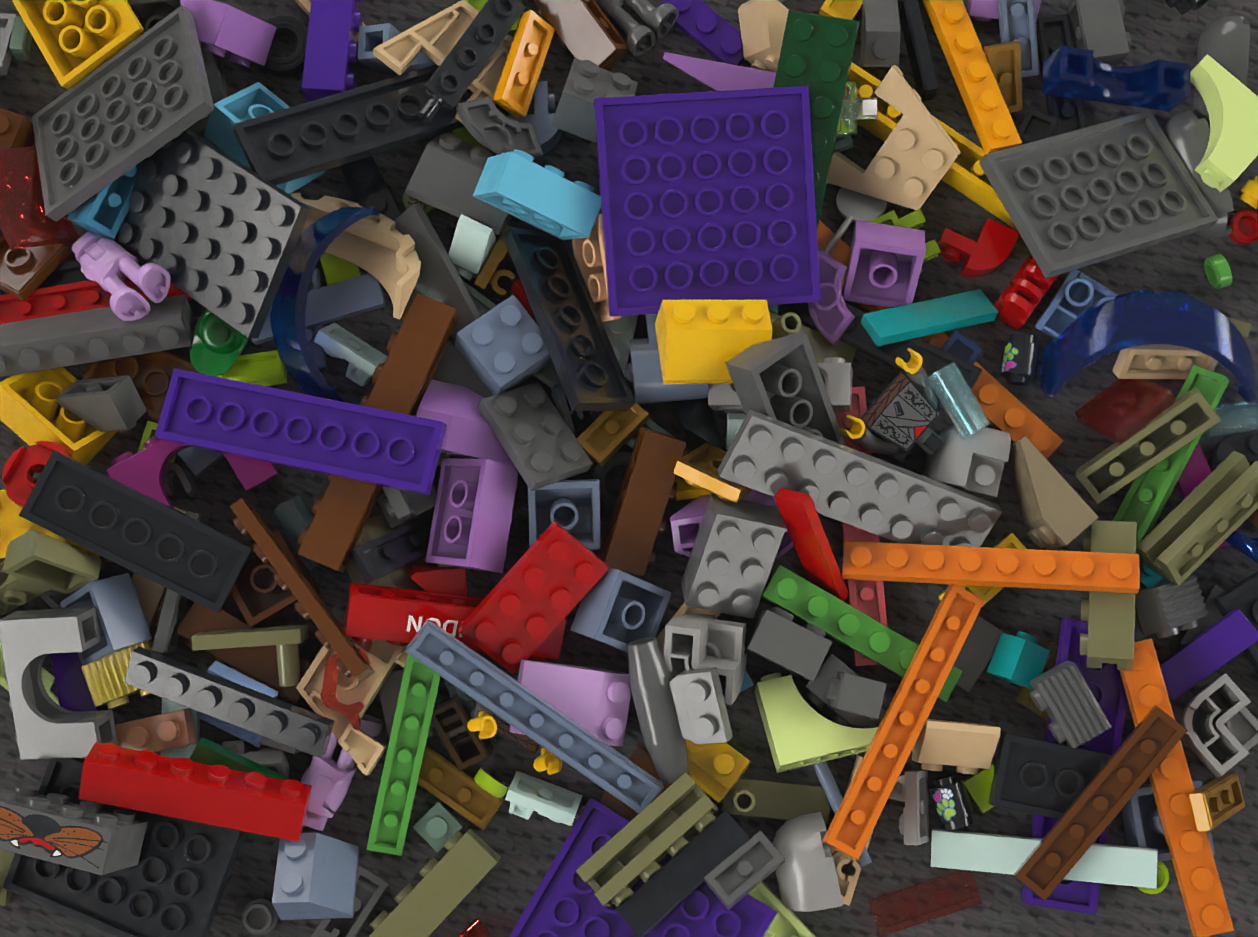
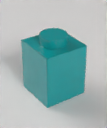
(1018, 659)

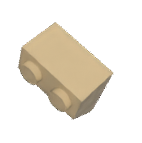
(762, 32)
(956, 744)

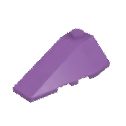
(721, 75)
(466, 429)

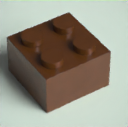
(259, 593)

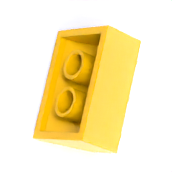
(703, 335)
(34, 414)

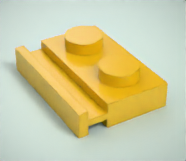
(715, 767)

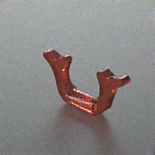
(329, 687)

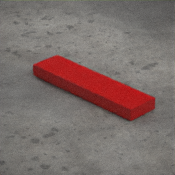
(811, 541)

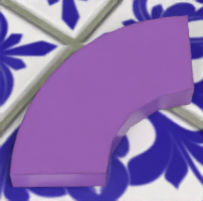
(830, 313)

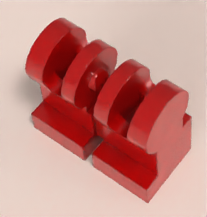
(1019, 301)

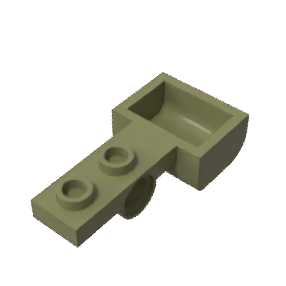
(42, 563)

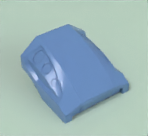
(1064, 311)

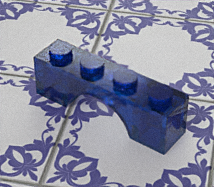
(1079, 75)

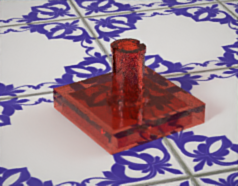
(1125, 408)

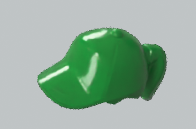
(215, 345)

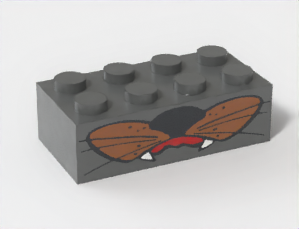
(69, 832)

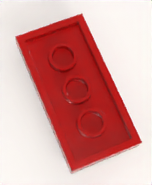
(533, 597)

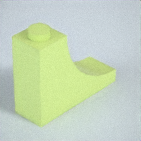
(1232, 124)
(799, 733)

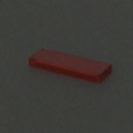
(924, 901)

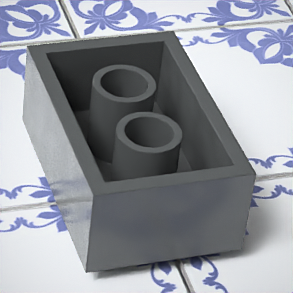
(732, 556)

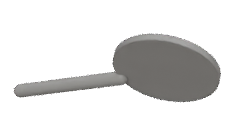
(855, 207)

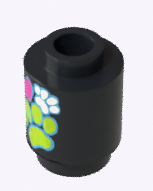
(1020, 359)
(951, 802)

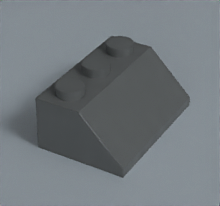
(449, 177)

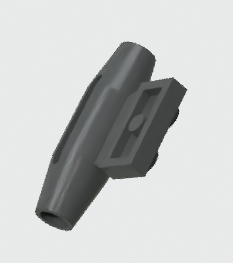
(674, 708)

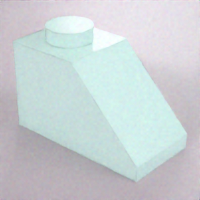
(471, 247)

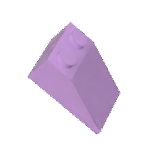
(588, 695)

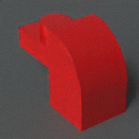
(982, 255)

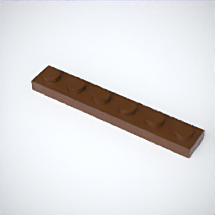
(309, 602)
(1100, 802)

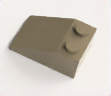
(1045, 498)

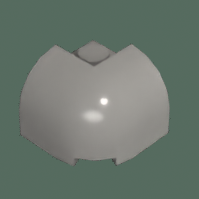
(971, 462)
(706, 642)
(1220, 725)
(809, 873)

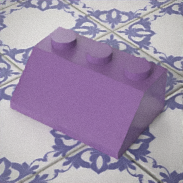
(472, 514)

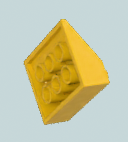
(79, 33)

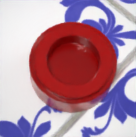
(1244, 227)

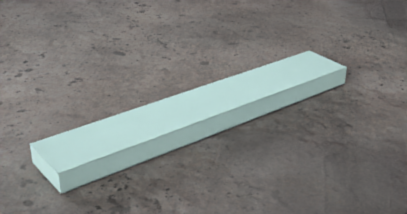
(1006, 854)

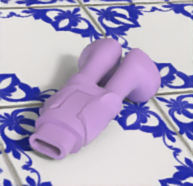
(109, 266)
(331, 778)

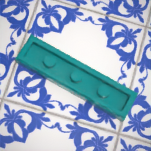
(928, 317)

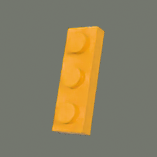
(524, 64)

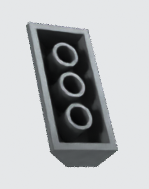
(785, 384)

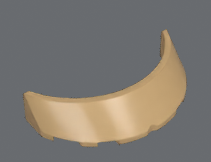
(374, 247)

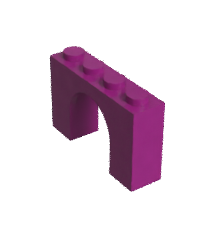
(147, 468)

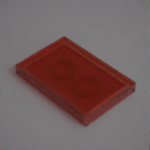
(22, 203)

